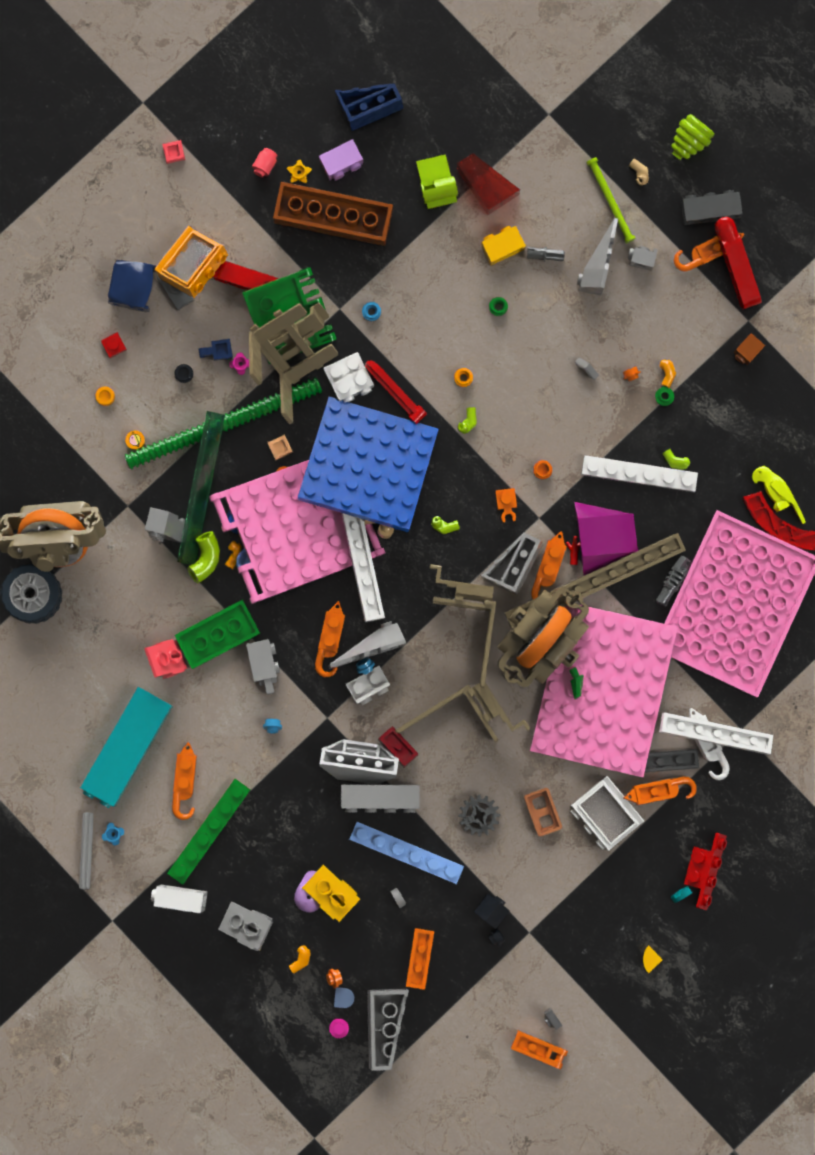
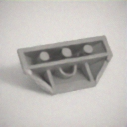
(359, 762)

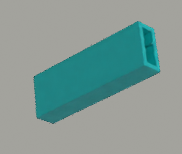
(126, 747)

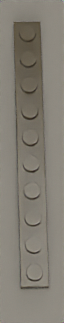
(616, 571)

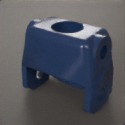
(131, 285)

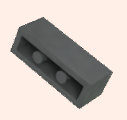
(711, 207)

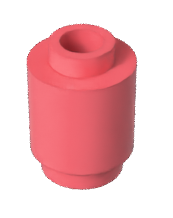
(264, 162)

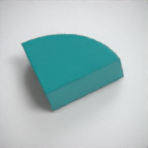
(681, 894)

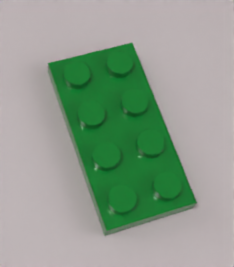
(217, 634)

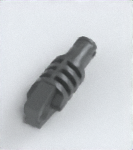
(674, 580)

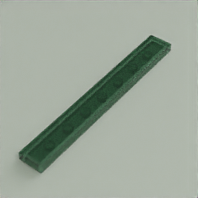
(201, 487)

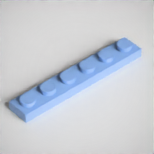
(406, 852)

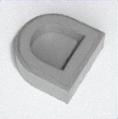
(398, 897)

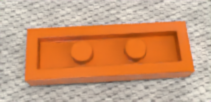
(420, 958)

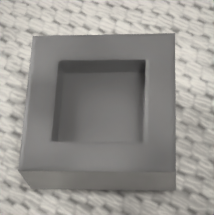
(552, 1020)

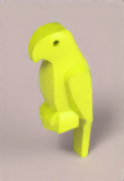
(777, 490)

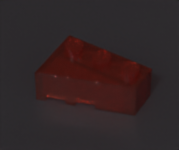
(486, 183)

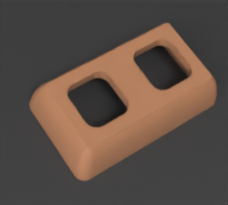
(549, 809)

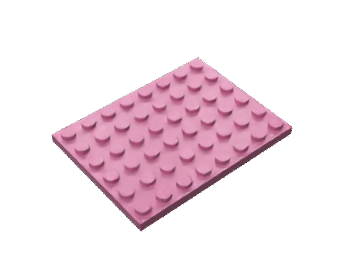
(738, 603)
(620, 698)

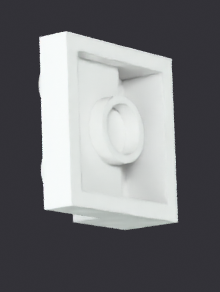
(349, 378)

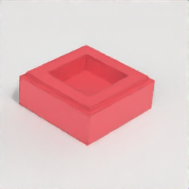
(173, 151)

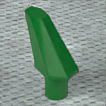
(576, 683)

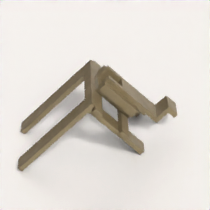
(296, 339)
(475, 593)
(487, 701)

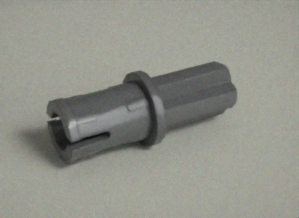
(545, 254)

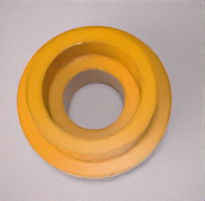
(463, 371)

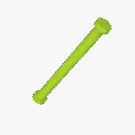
(610, 199)

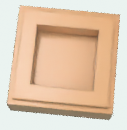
(280, 447)

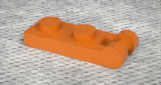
(538, 1049)

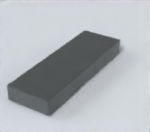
(672, 760)

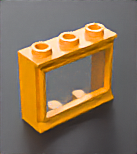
(191, 262)

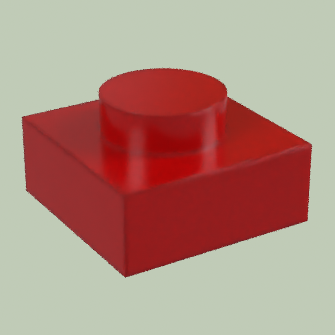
(113, 345)

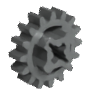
(474, 803)

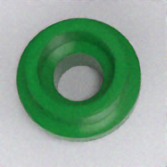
(498, 300)
(660, 400)

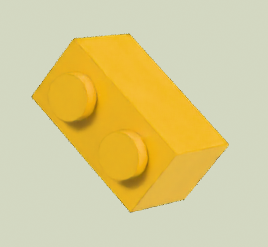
(502, 245)

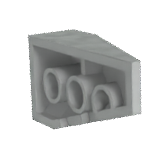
(380, 641)

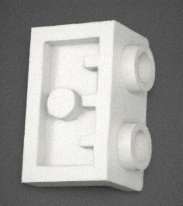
(368, 685)

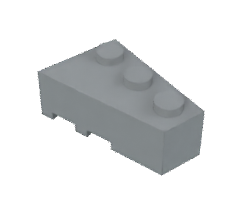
(164, 525)
(515, 564)

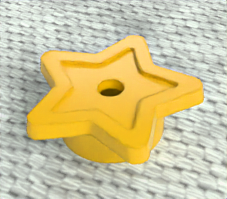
(299, 167)

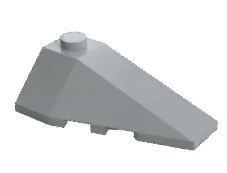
(596, 270)

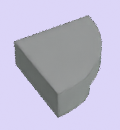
(582, 364)

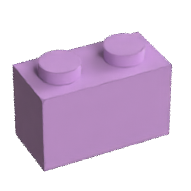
(341, 160)

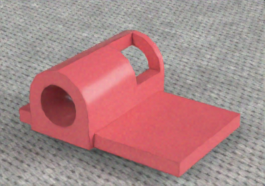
(166, 659)

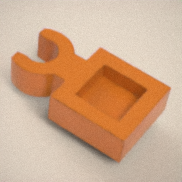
(506, 501)

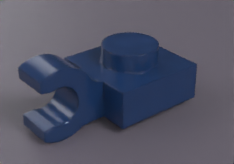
(220, 350)

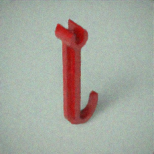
(415, 412)

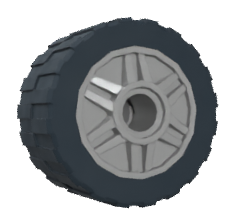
(17, 588)

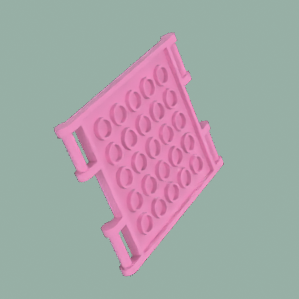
(283, 536)

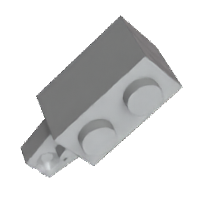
(263, 664)

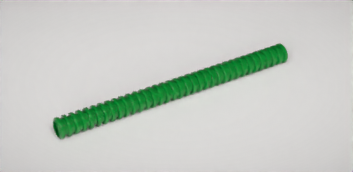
(230, 420)

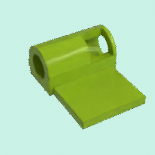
(436, 182)

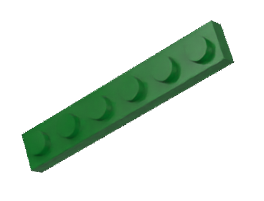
(208, 831)

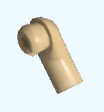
(641, 172)

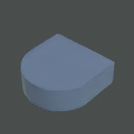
(343, 997)

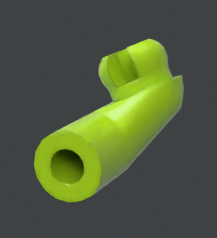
(470, 422)
(676, 462)
(443, 527)

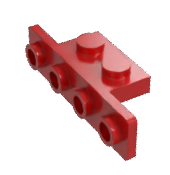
(704, 868)

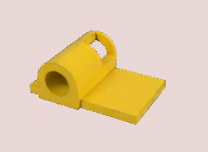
(332, 894)

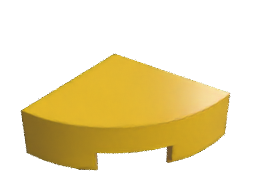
(650, 959)

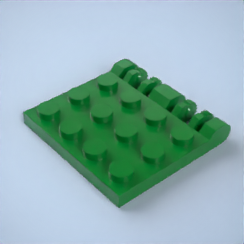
(284, 295)

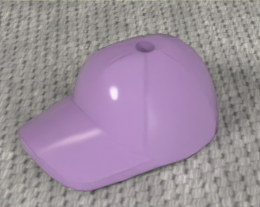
(301, 901)

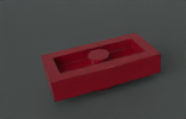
(398, 746)

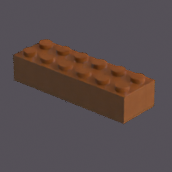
(333, 213)

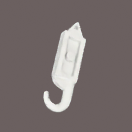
(711, 751)

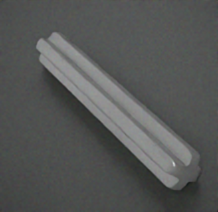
(86, 850)

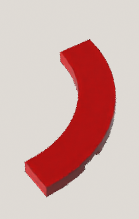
(775, 526)

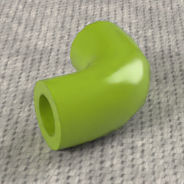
(208, 559)

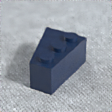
(368, 104)

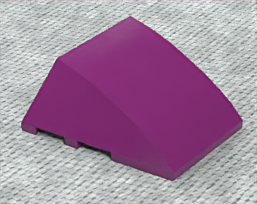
(604, 536)

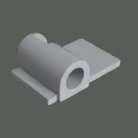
(246, 925)

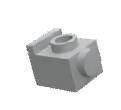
(642, 257)

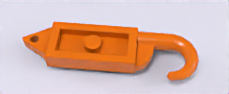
(701, 254)
(549, 564)
(330, 638)
(184, 781)
(659, 790)

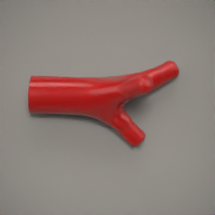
(574, 549)

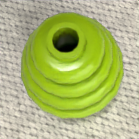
(691, 137)

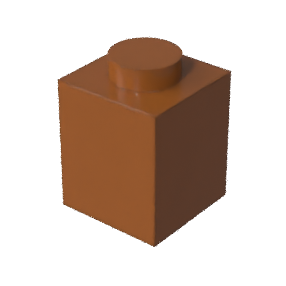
(748, 349)

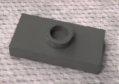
(178, 297)

